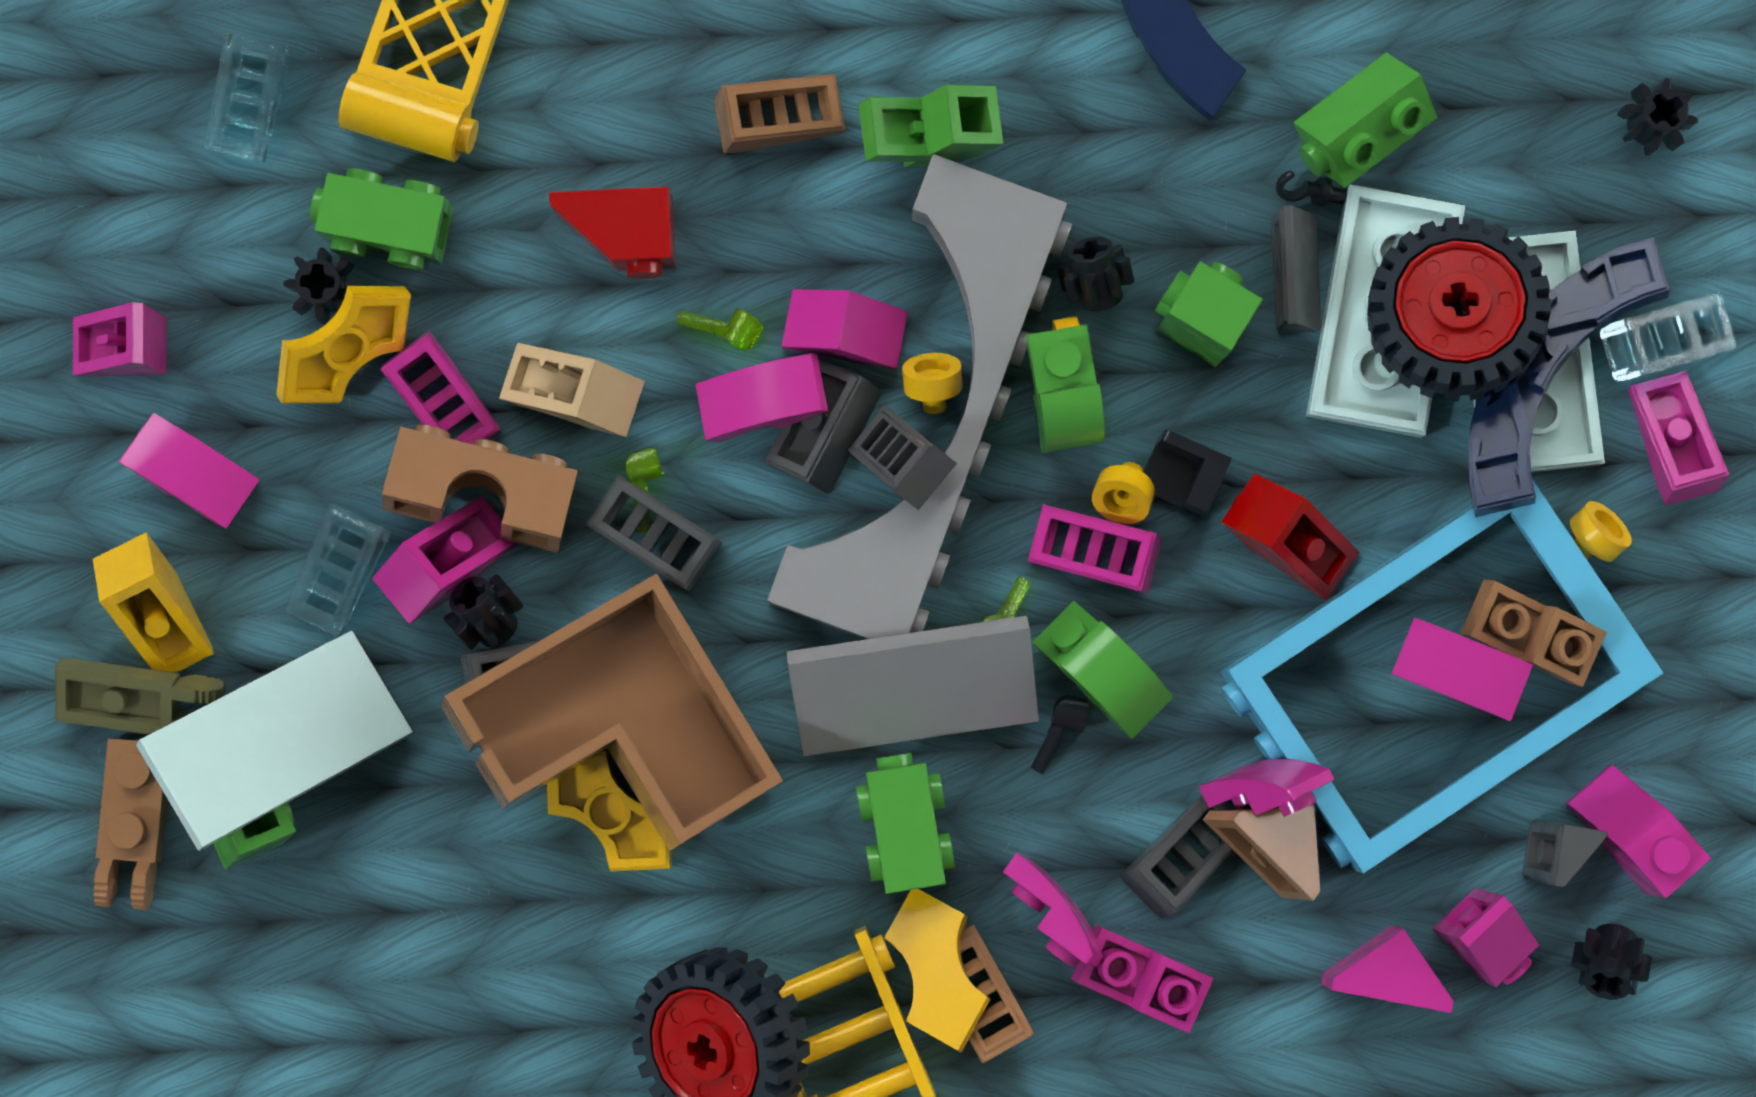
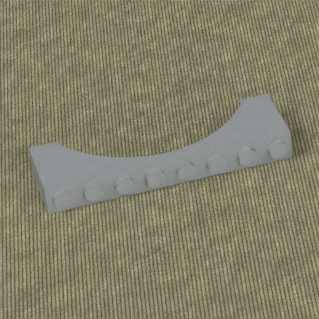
(997, 249)

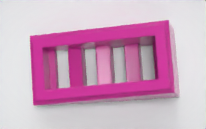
(408, 390)
(1145, 561)

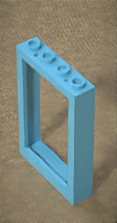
(1579, 584)

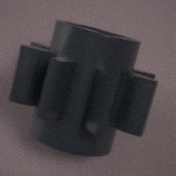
(1672, 106)
(313, 273)
(1095, 274)
(483, 612)
(1611, 961)

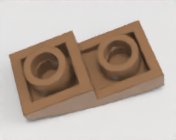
(1533, 632)

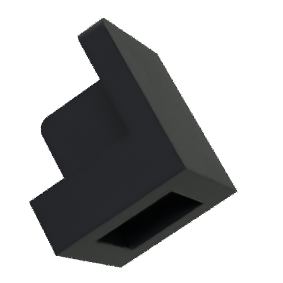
(1185, 472)

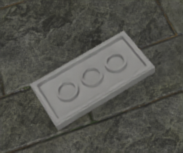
(914, 685)

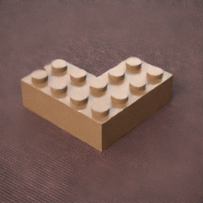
(623, 684)

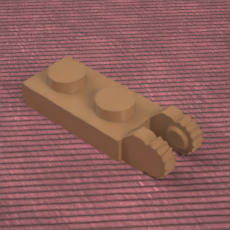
(129, 825)

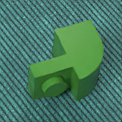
(948, 122)
(1066, 389)
(1104, 669)

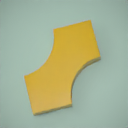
(322, 363)
(616, 818)
(943, 995)

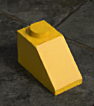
(150, 605)

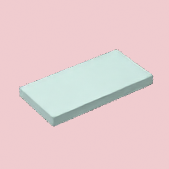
(1348, 374)
(1568, 419)
(273, 739)

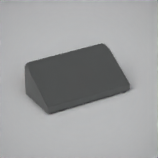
(1296, 270)
(819, 446)
(1558, 851)

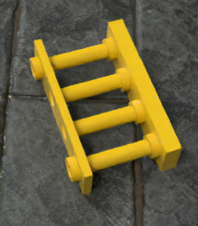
(877, 960)

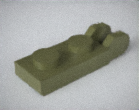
(126, 695)

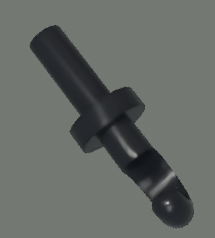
(1319, 191)

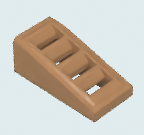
(775, 92)
(1014, 1032)

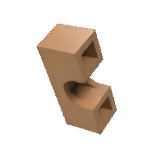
(432, 468)

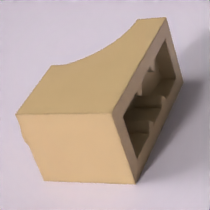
(572, 389)

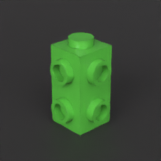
(1364, 120)
(365, 215)
(902, 805)

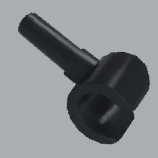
(1067, 713)

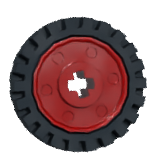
(1493, 284)
(719, 1030)

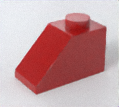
(623, 225)
(1290, 535)

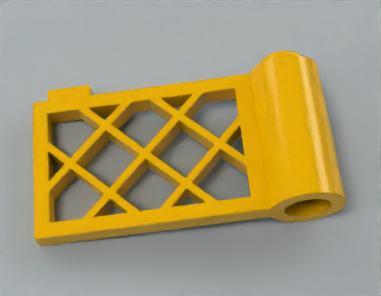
(412, 109)

